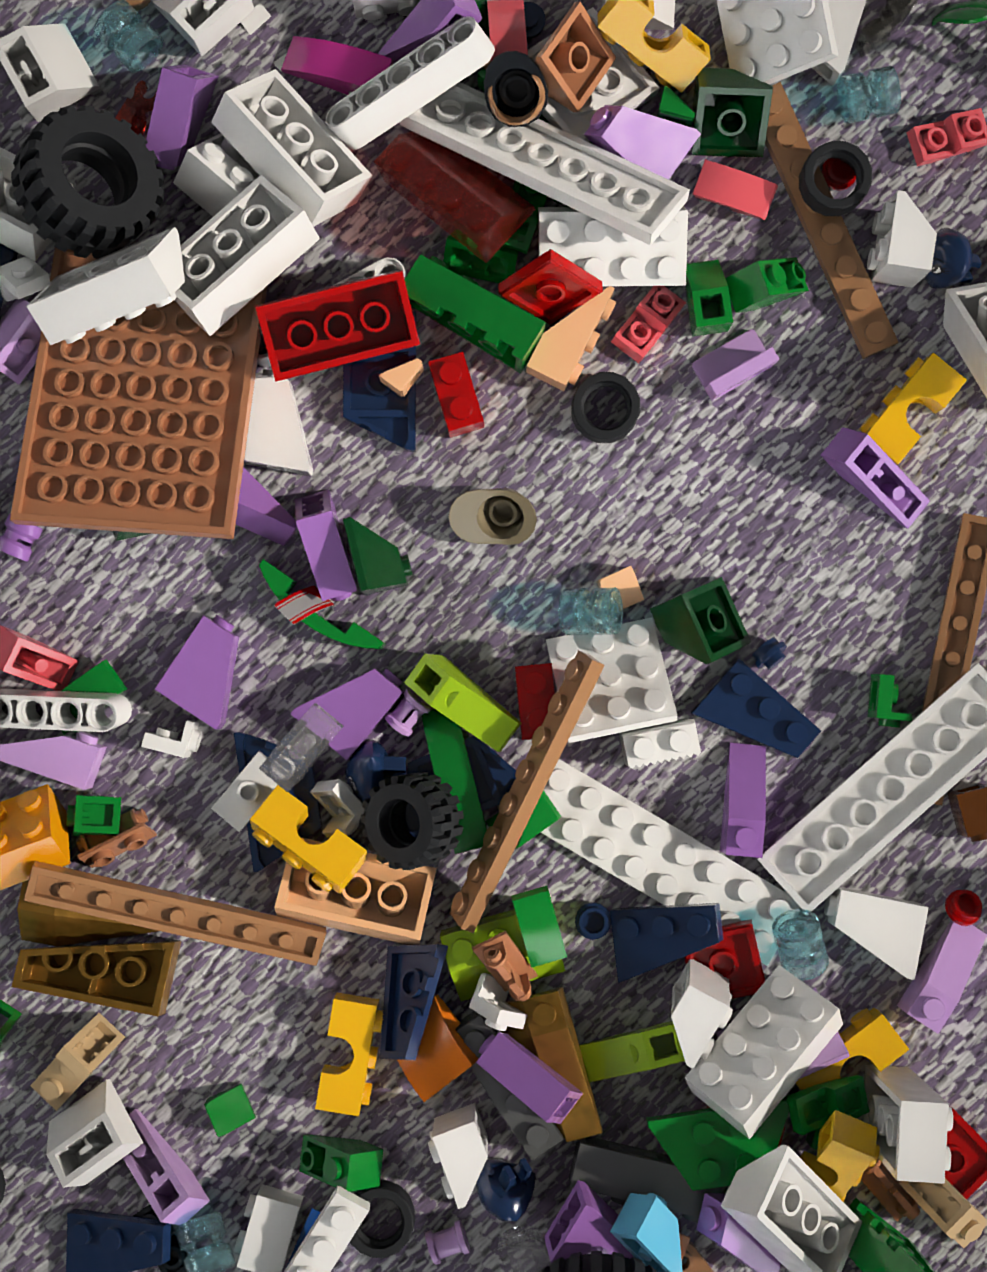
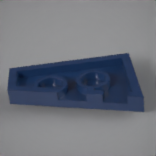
(756, 710)
(661, 934)
(408, 996)
(114, 1242)

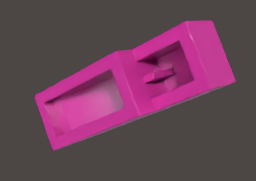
(332, 63)

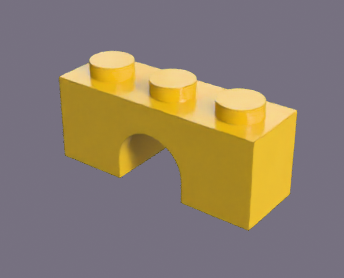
(673, 58)
(930, 384)
(329, 862)
(867, 1037)
(345, 1087)
(843, 1152)

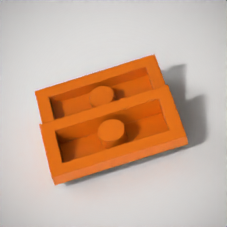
(440, 1054)

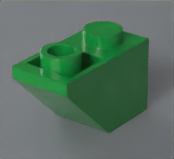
(766, 283)
(707, 298)
(341, 1162)

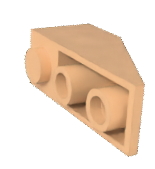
(563, 345)

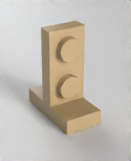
(77, 1061)
(948, 1210)

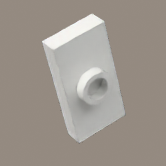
(245, 794)

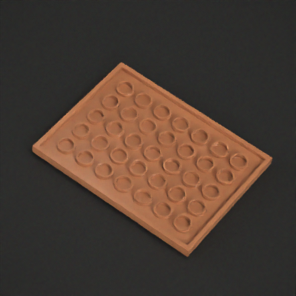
(140, 424)

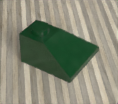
(730, 113)
(376, 560)
(702, 622)

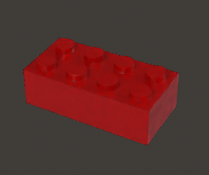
(337, 325)

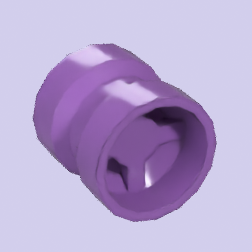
(24, 533)

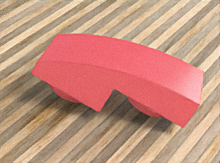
(507, 26)
(949, 137)
(735, 189)
(648, 322)

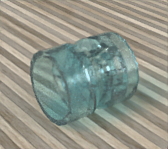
(134, 41)
(874, 94)
(589, 611)
(800, 943)
(211, 1258)

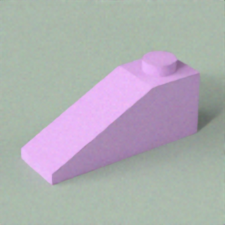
(62, 758)
(943, 976)
(164, 1176)

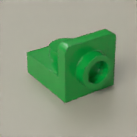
(881, 698)
(94, 815)

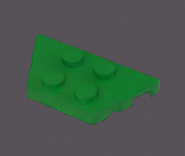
(710, 1148)

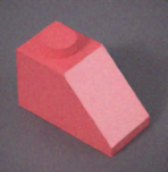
(34, 660)

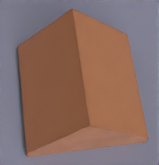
(574, 59)

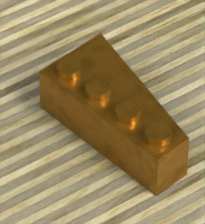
(111, 975)

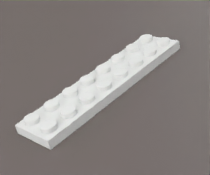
(552, 163)
(884, 794)
(658, 855)

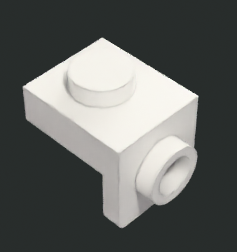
(22, 278)
(341, 803)
(490, 1003)

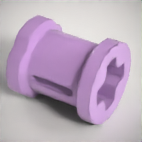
(407, 713)
(447, 1242)

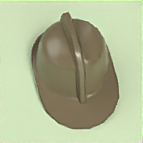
(492, 516)

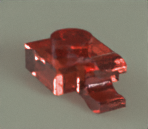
(135, 108)

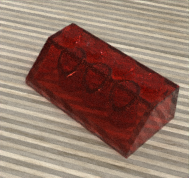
(454, 192)

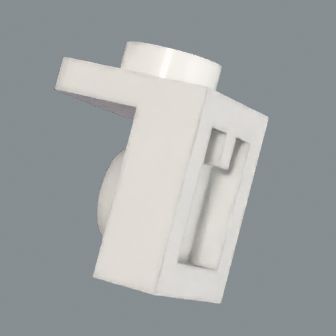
(167, 742)

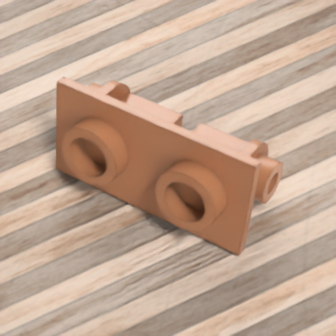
(102, 849)
(507, 965)
(890, 1192)

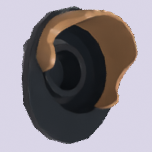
(515, 89)

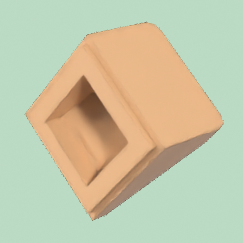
(402, 377)
(627, 585)

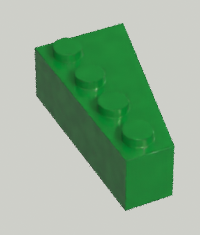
(473, 312)
(883, 1247)

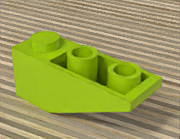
(462, 700)
(632, 1052)

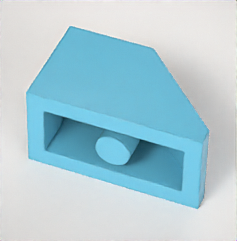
(649, 1232)

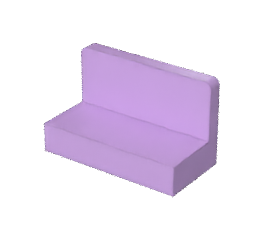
(18, 341)
(733, 364)

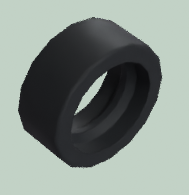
(855, 159)
(617, 382)
(386, 1247)

